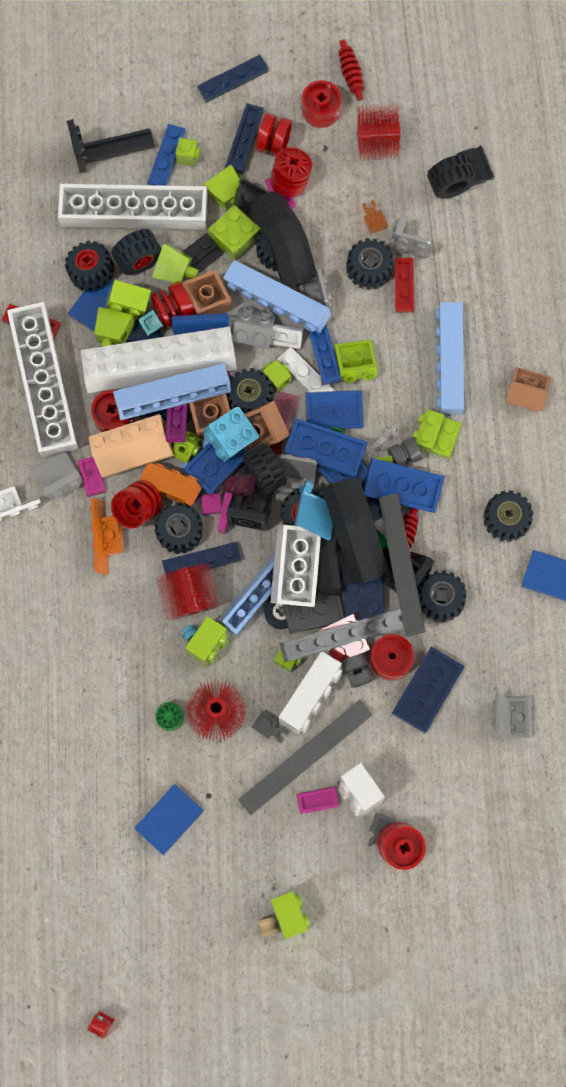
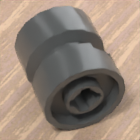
(406, 452)
(355, 664)

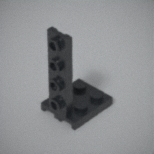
(107, 147)

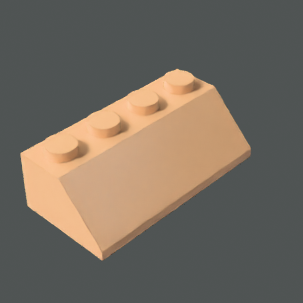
(130, 446)

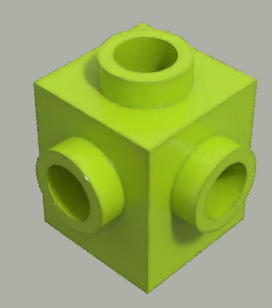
(187, 450)

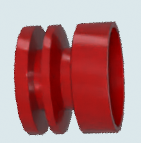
(291, 172)
(173, 304)
(136, 504)

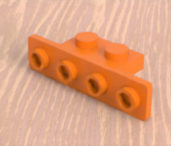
(106, 536)

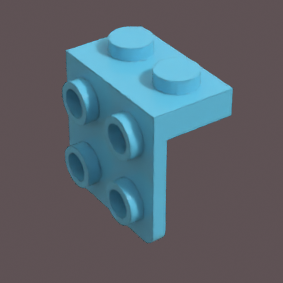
(230, 434)

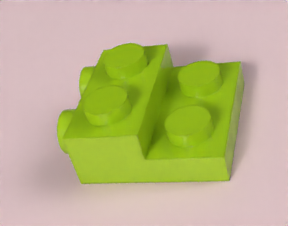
(356, 360)
(436, 433)

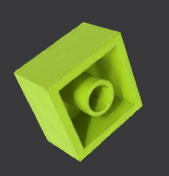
(234, 233)
(127, 299)
(207, 642)
(289, 915)

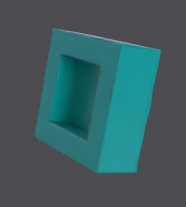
(151, 322)

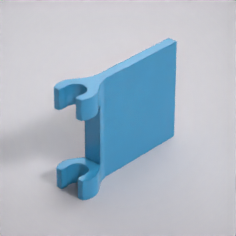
(313, 513)

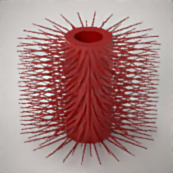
(378, 131)
(189, 591)
(211, 702)

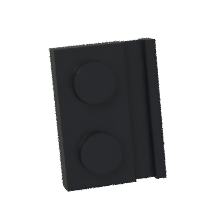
(479, 164)
(247, 194)
(203, 252)

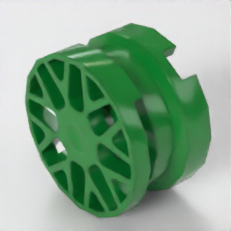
(169, 716)

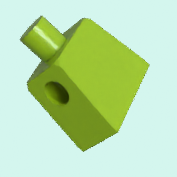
(223, 187)
(173, 265)
(113, 327)

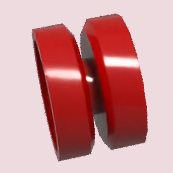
(321, 104)
(273, 134)
(102, 411)
(385, 667)
(412, 844)

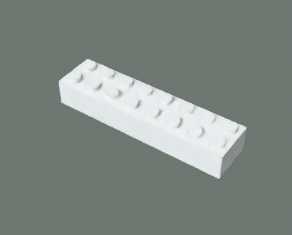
(133, 206)
(156, 359)
(42, 379)

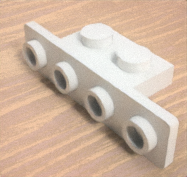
(11, 504)

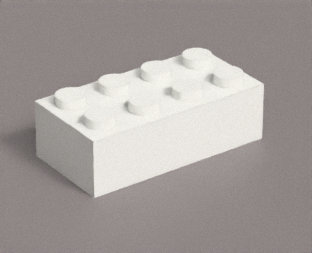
(295, 566)
(310, 693)
(360, 791)

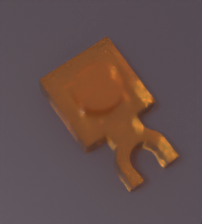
(374, 220)

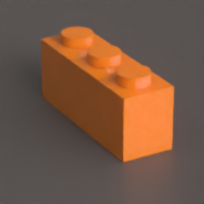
(172, 483)

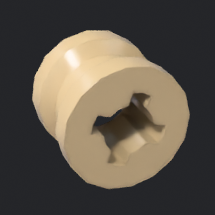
(268, 927)

